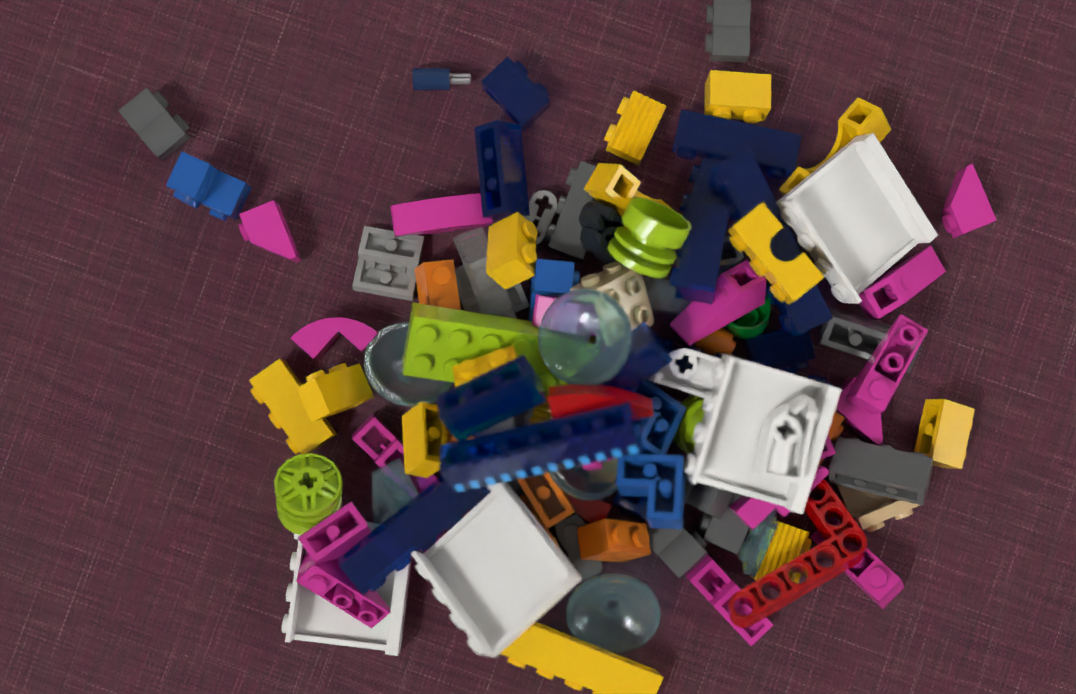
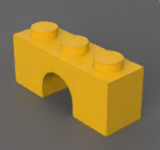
(615, 187)
(789, 278)

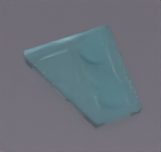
(390, 491)
(757, 543)

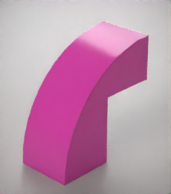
(321, 334)

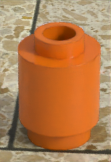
(717, 341)

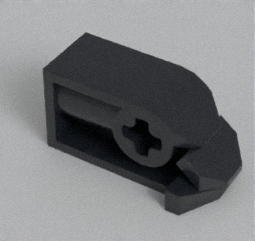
(598, 229)

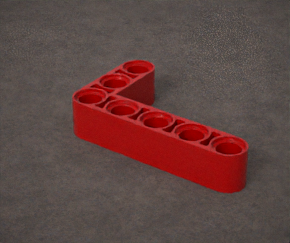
(806, 563)

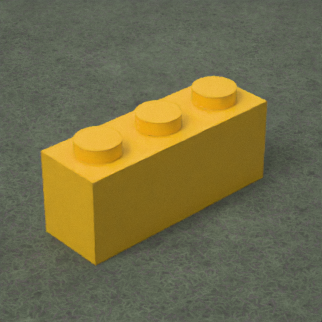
(278, 390)

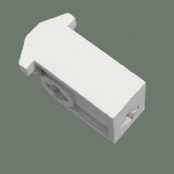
(693, 381)
(786, 453)

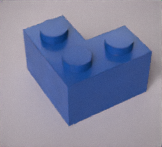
(202, 184)
(551, 279)
(659, 429)
(660, 480)

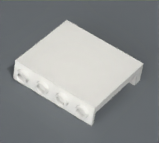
(855, 217)
(733, 425)
(497, 571)
(321, 622)

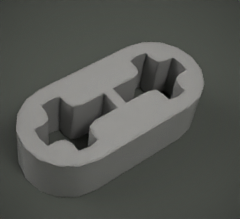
(547, 216)

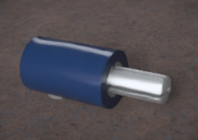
(437, 79)

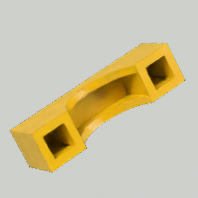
(858, 120)

